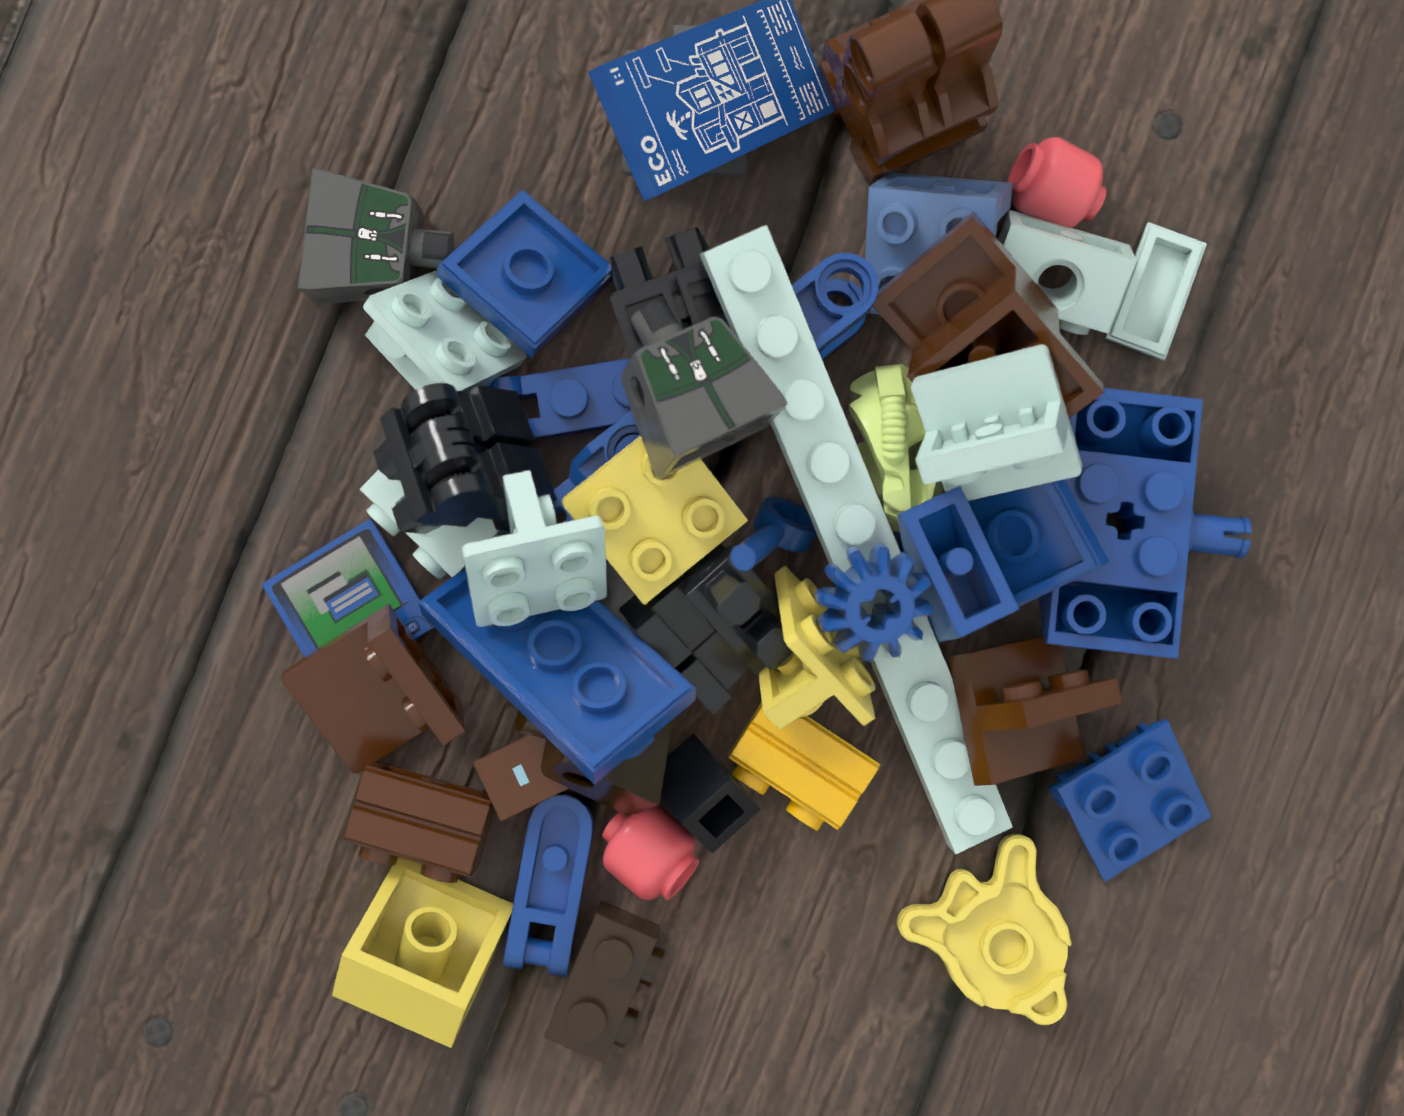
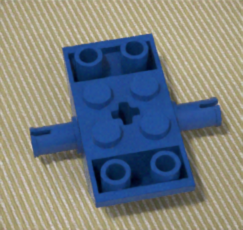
(1143, 466)

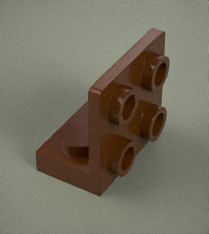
(374, 691)

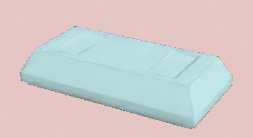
(1156, 291)

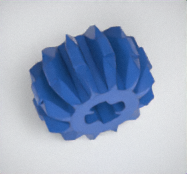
(887, 619)

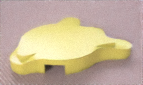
(998, 935)

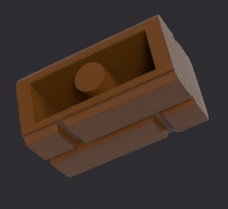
(419, 821)

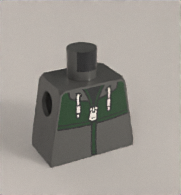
(363, 240)
(694, 389)

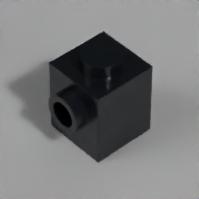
(705, 794)

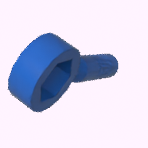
(776, 525)

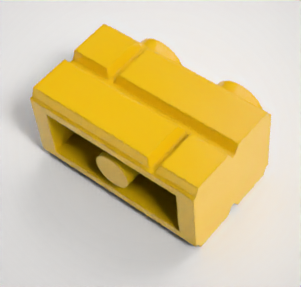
(806, 765)

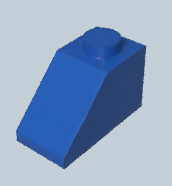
(958, 561)

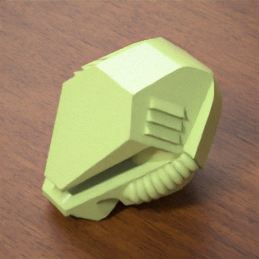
(892, 438)

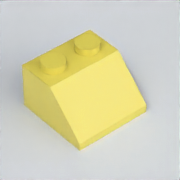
(422, 952)

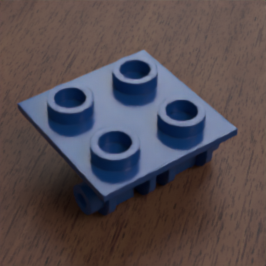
(1131, 798)

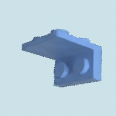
(917, 210)

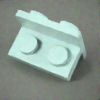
(438, 336)
(995, 425)
(538, 563)

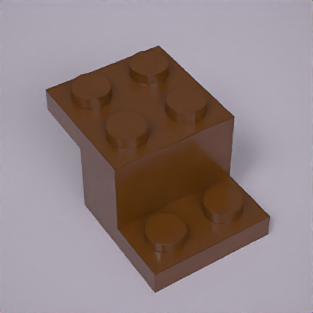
(975, 303)

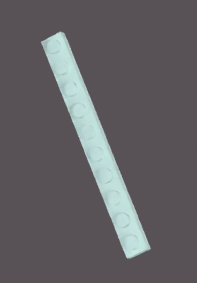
(848, 515)

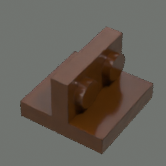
(1023, 708)

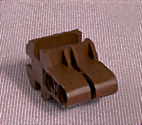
(913, 81)

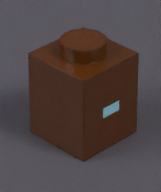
(515, 776)

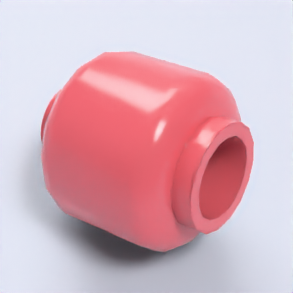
(1057, 182)
(650, 853)

